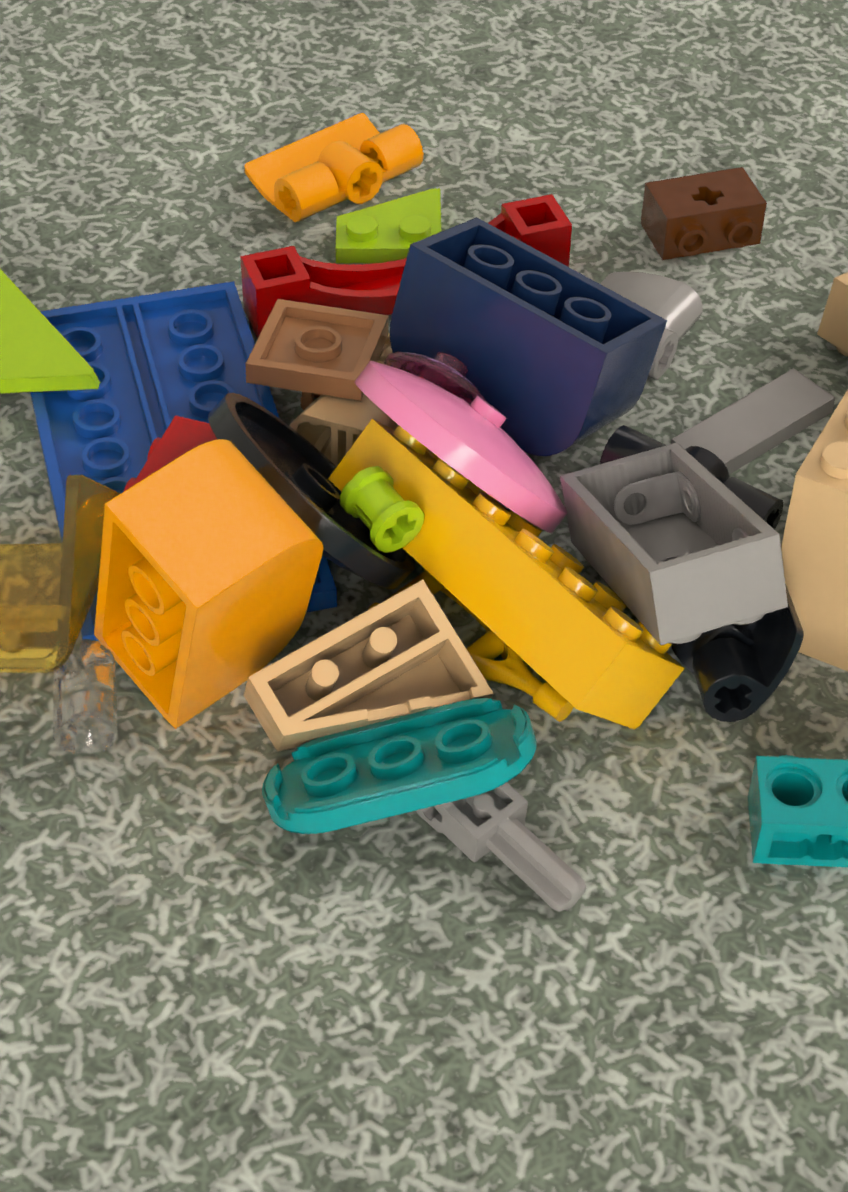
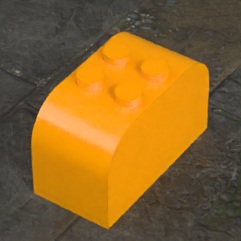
(201, 578)

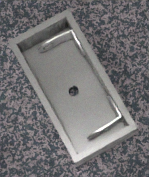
(674, 543)

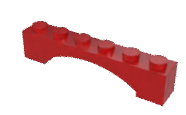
(375, 286)

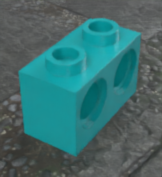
(799, 811)

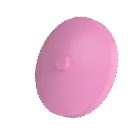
(466, 439)

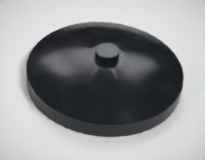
(301, 479)

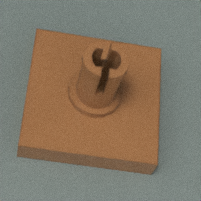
(316, 349)

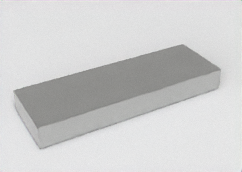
(760, 420)

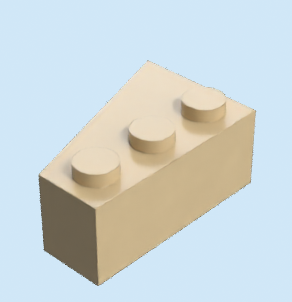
(366, 672)

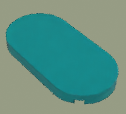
(399, 766)

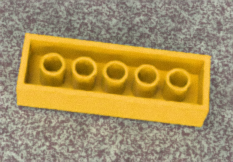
(519, 584)

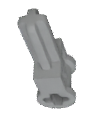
(496, 824)

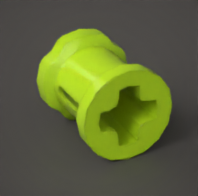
(382, 509)

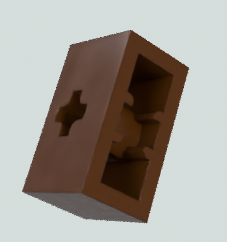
(703, 213)

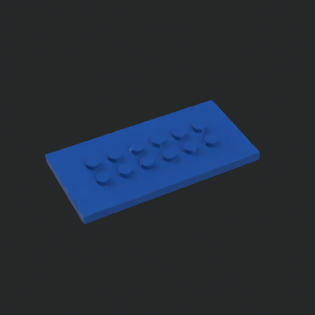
(152, 362)

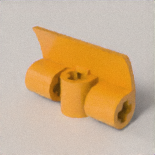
(333, 166)

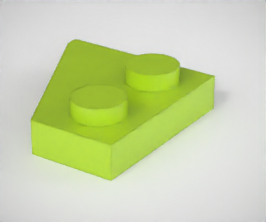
(387, 229)

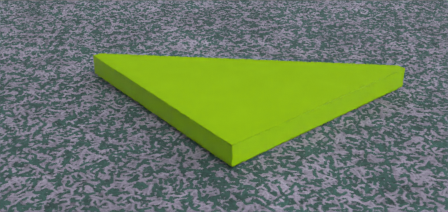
(34, 351)

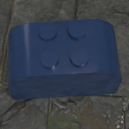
(530, 330)

